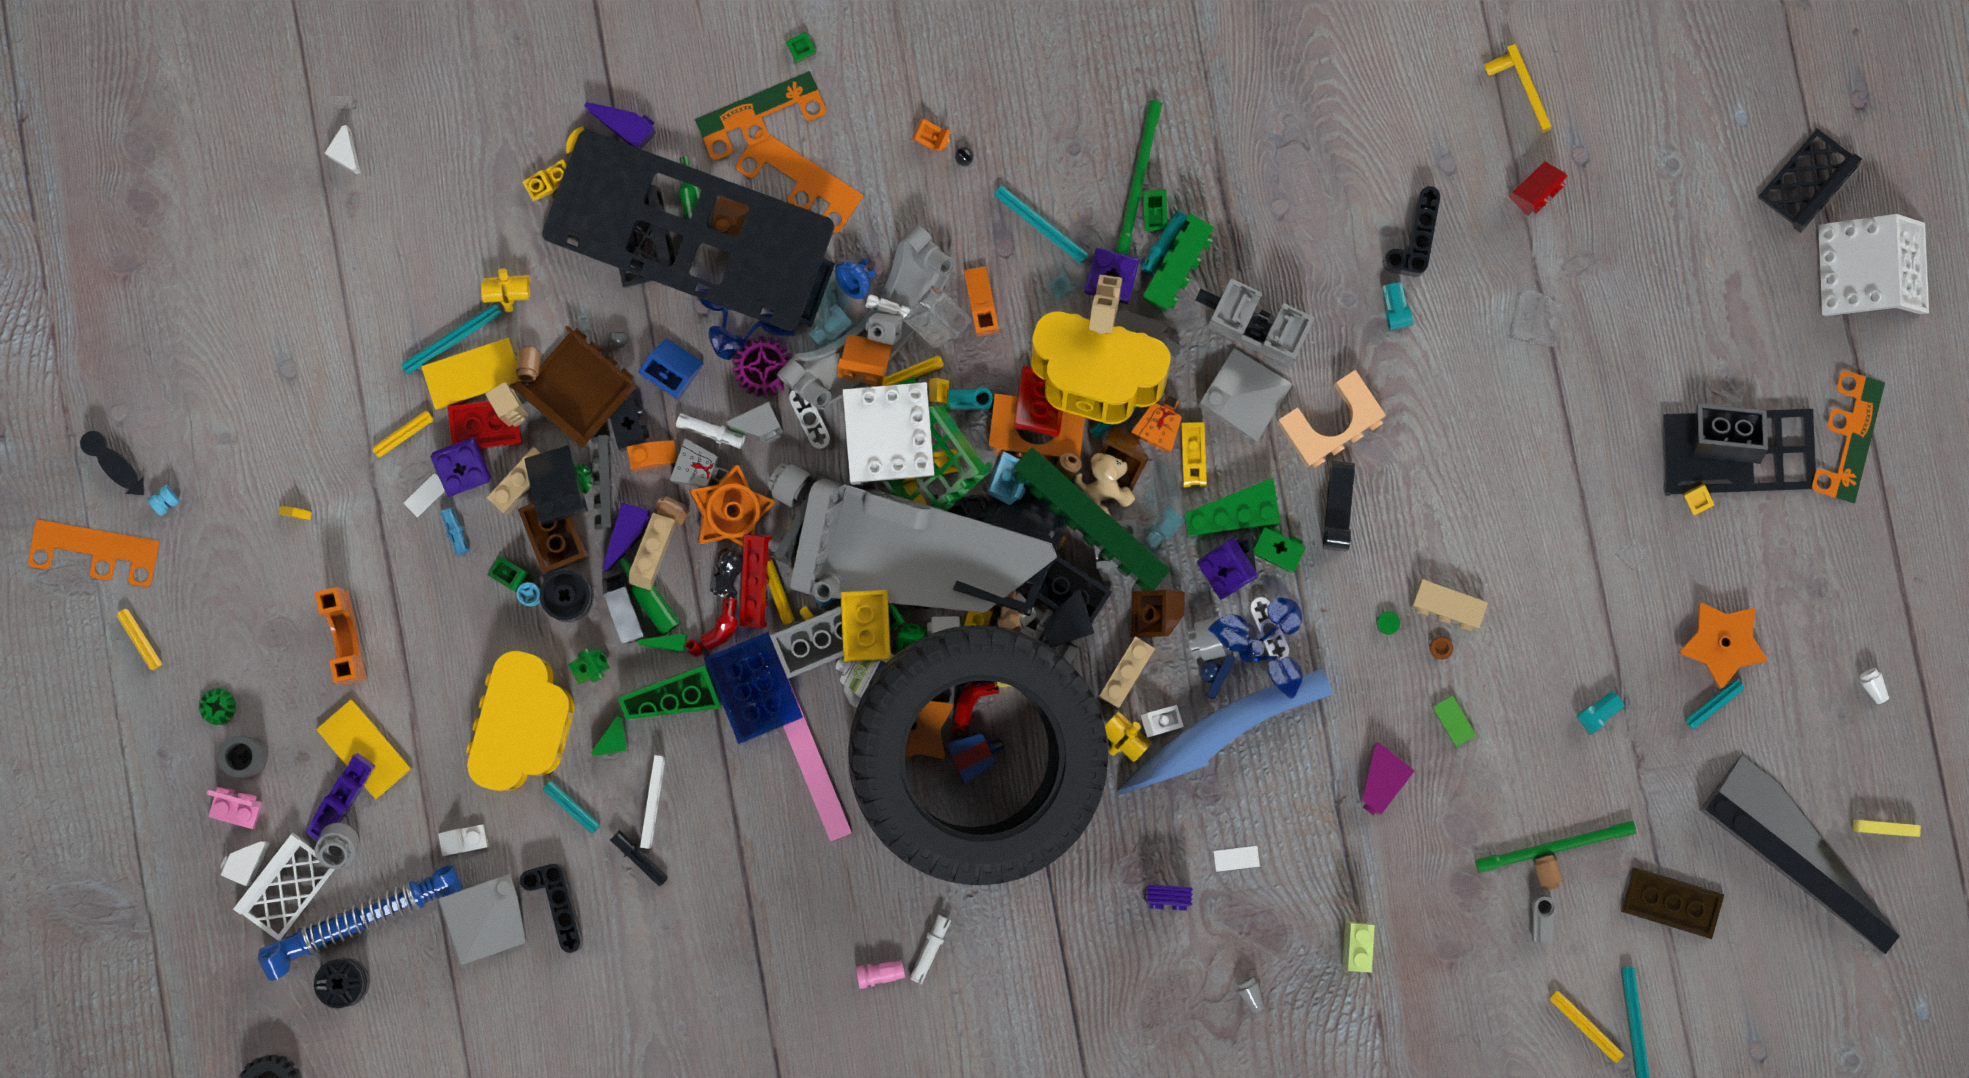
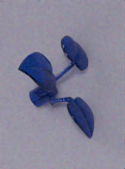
(726, 342)
(1233, 630)

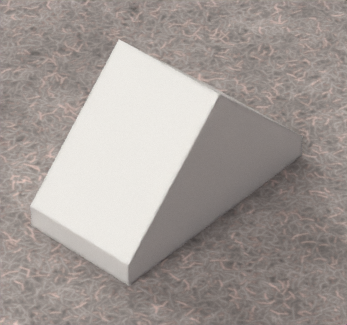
(343, 150)

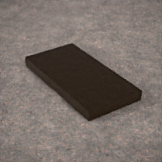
(1672, 903)

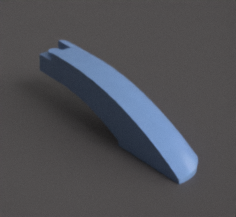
(1209, 735)

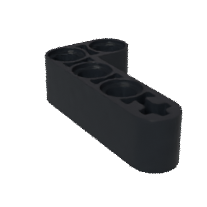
(1418, 231)
(1338, 507)
(557, 909)

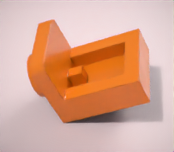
(931, 135)

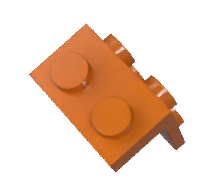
(864, 360)

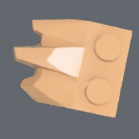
(1009, 617)

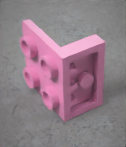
(234, 809)

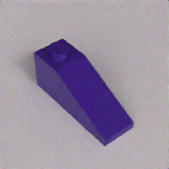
(625, 124)
(628, 529)

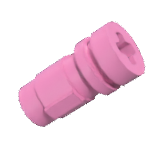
(879, 973)

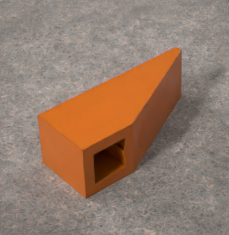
(981, 301)

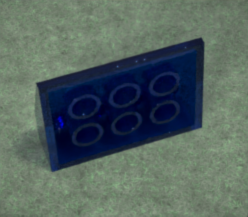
(753, 688)

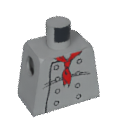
(696, 466)

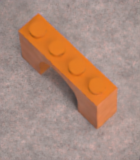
(1008, 440)
(348, 662)

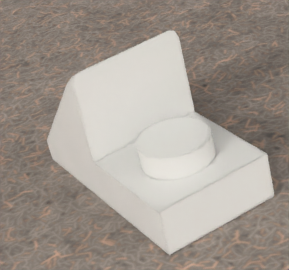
(1162, 721)
(463, 840)

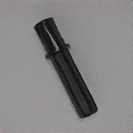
(630, 850)

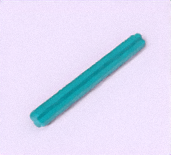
(1041, 224)
(451, 338)
(1635, 1022)

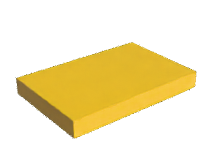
(865, 625)

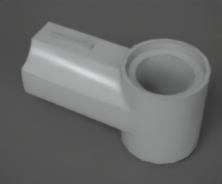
(1543, 922)

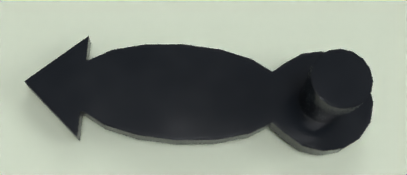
(112, 462)

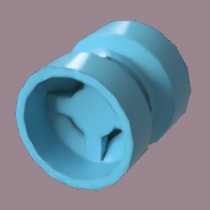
(163, 500)
(526, 592)

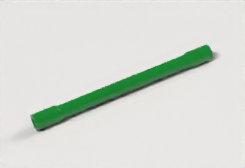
(1151, 120)
(1496, 861)

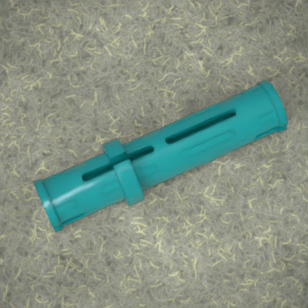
(1161, 247)

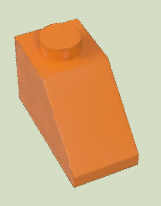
(652, 455)

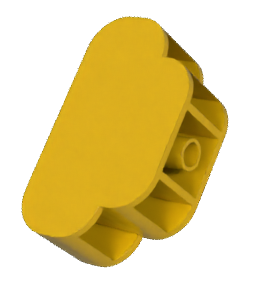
(1097, 372)
(520, 723)

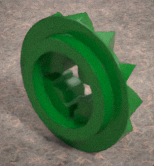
(221, 716)

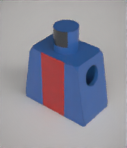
(974, 755)

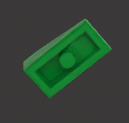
(671, 643)

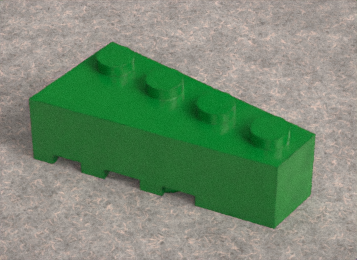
(1178, 263)
(1240, 511)
(677, 694)

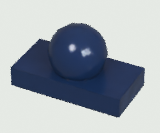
(1213, 673)

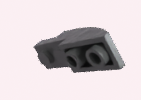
(1139, 323)

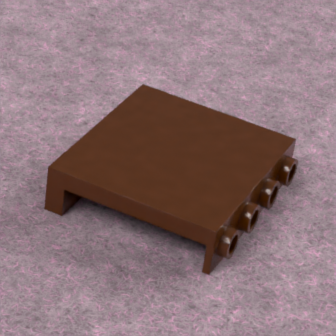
(578, 387)

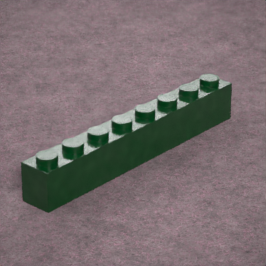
(1090, 520)

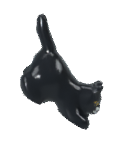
(729, 566)

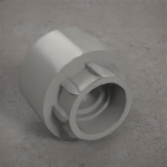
(790, 484)
(1203, 642)
(341, 836)

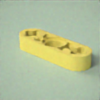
(1886, 828)

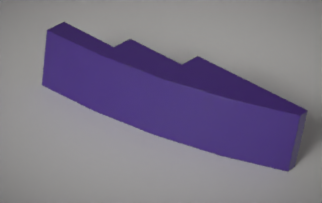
(342, 795)

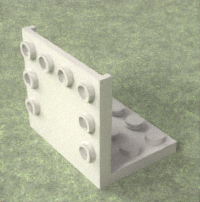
(1873, 265)
(888, 433)

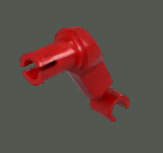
(721, 633)
(967, 700)

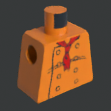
(1159, 425)

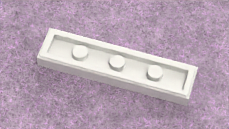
(652, 802)

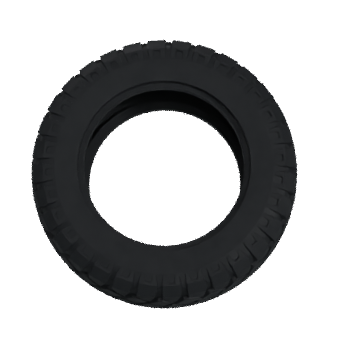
(1053, 815)

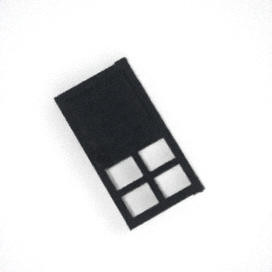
(1722, 476)
(1030, 518)

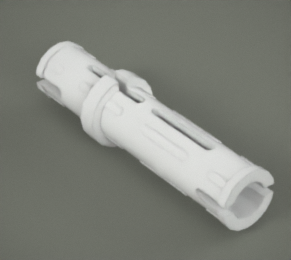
(715, 432)
(931, 946)

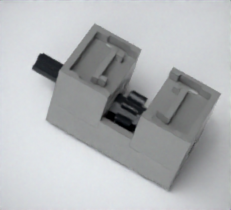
(1236, 319)

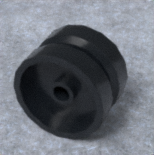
(553, 593)

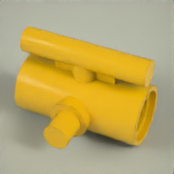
(505, 289)
(1126, 737)

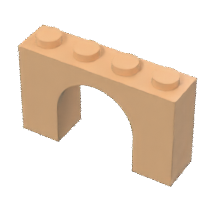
(1364, 414)

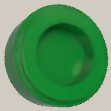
(1388, 623)

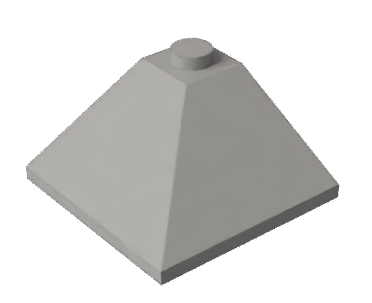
(1245, 395)
(483, 919)

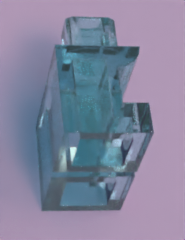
(832, 328)
(1166, 530)

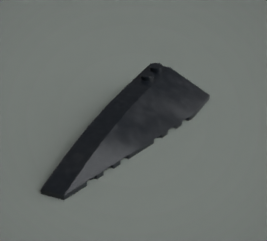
(1774, 828)

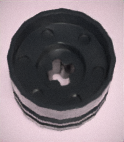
(355, 982)

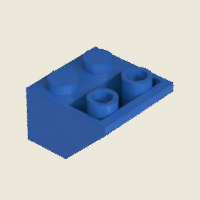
(670, 368)

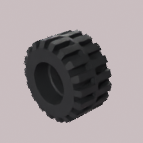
(272, 1063)

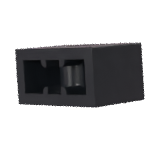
(626, 437)

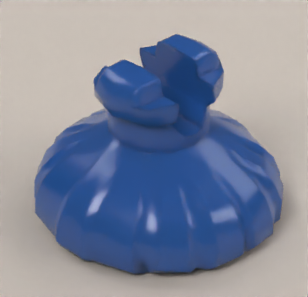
(854, 278)

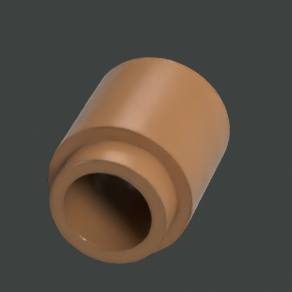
(528, 364)
(1069, 465)
(672, 509)
(1548, 872)

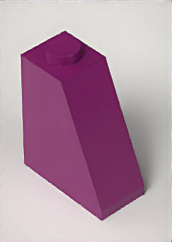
(1383, 779)

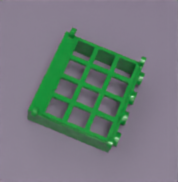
(965, 483)

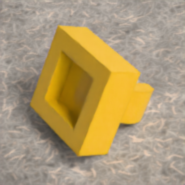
(938, 390)

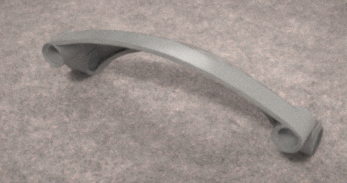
(914, 270)

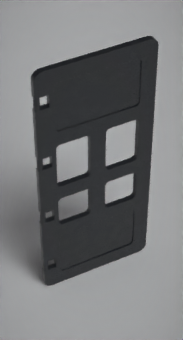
(769, 261)

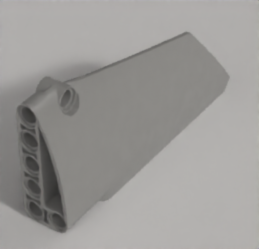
(909, 548)

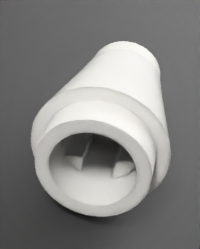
(1874, 685)

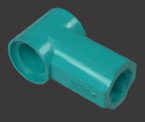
(1397, 313)
(967, 399)
(1596, 715)

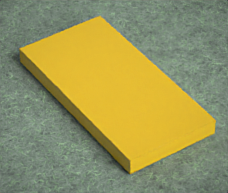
(471, 373)
(353, 732)

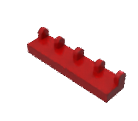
(754, 580)

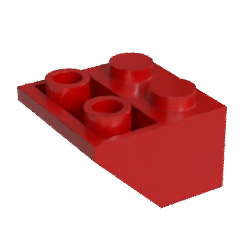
(1533, 191)

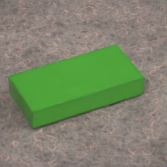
(1454, 721)

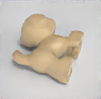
(1107, 471)

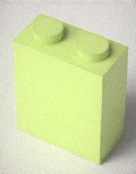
(1358, 947)

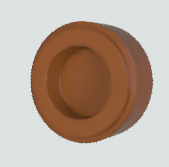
(1441, 648)

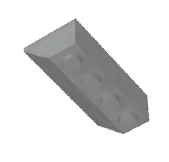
(810, 643)

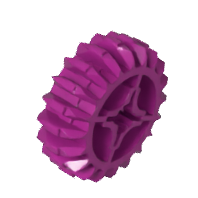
(752, 367)

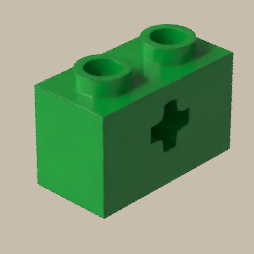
(1285, 560)

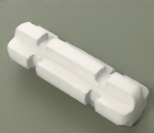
(886, 306)

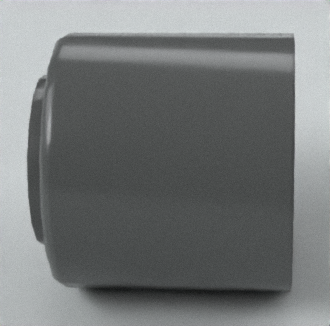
(230, 757)

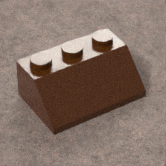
(554, 544)

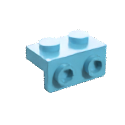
(1002, 483)

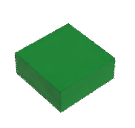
(800, 47)

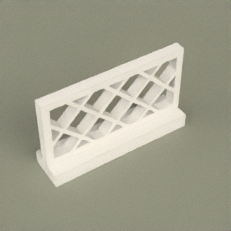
(268, 875)

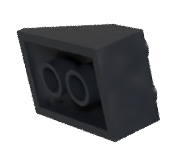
(555, 485)

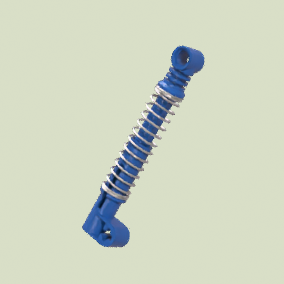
(277, 956)

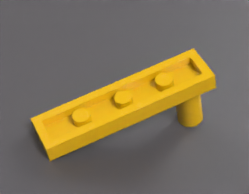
(1514, 59)

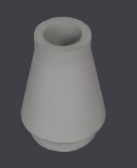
(1250, 992)

